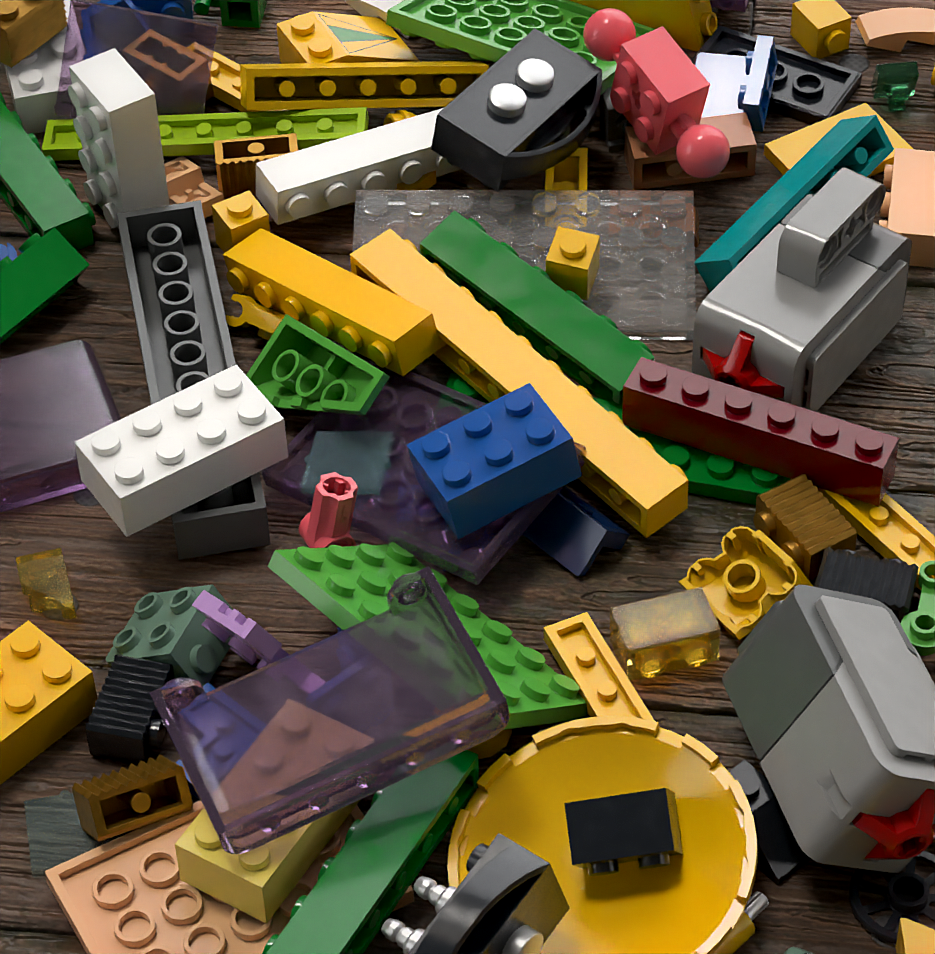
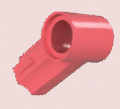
(330, 513)

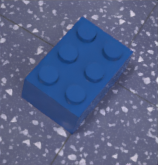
(494, 460)

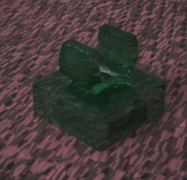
(895, 83)

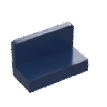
(574, 532)

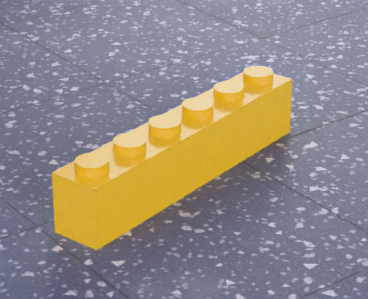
(355, 84)
(332, 301)

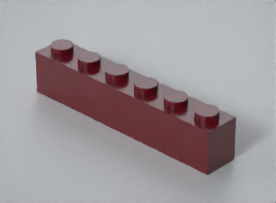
(759, 431)

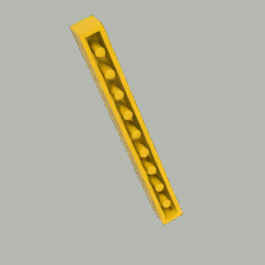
(497, 361)

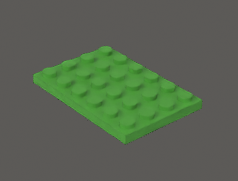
(495, 26)
(353, 586)

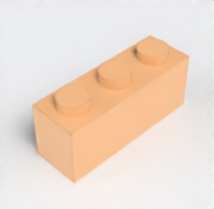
(912, 202)

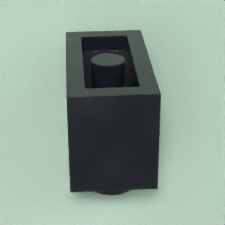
(777, 847)

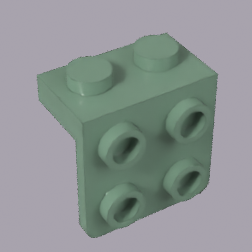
(171, 632)

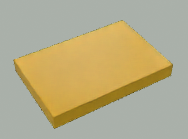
(792, 147)

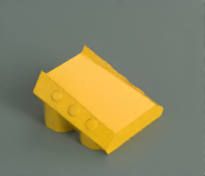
(744, 579)

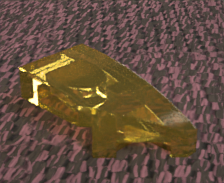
(46, 582)

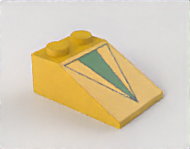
(340, 39)

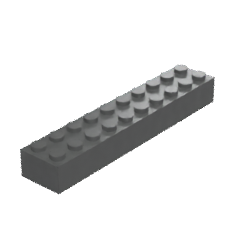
(183, 343)

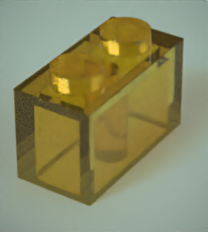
(664, 634)

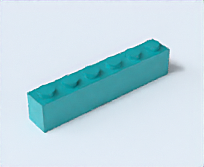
(851, 143)

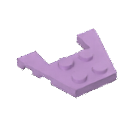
(247, 636)

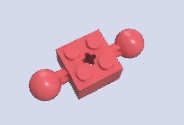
(658, 91)

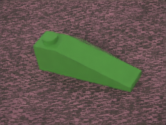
(314, 373)

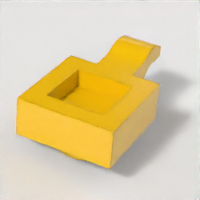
(254, 314)

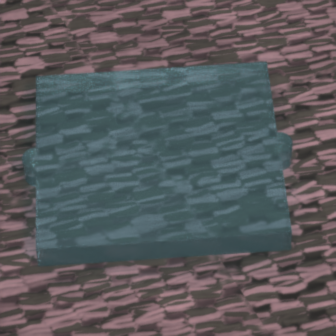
(350, 454)
(55, 832)

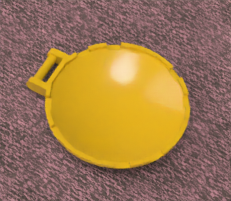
(637, 910)

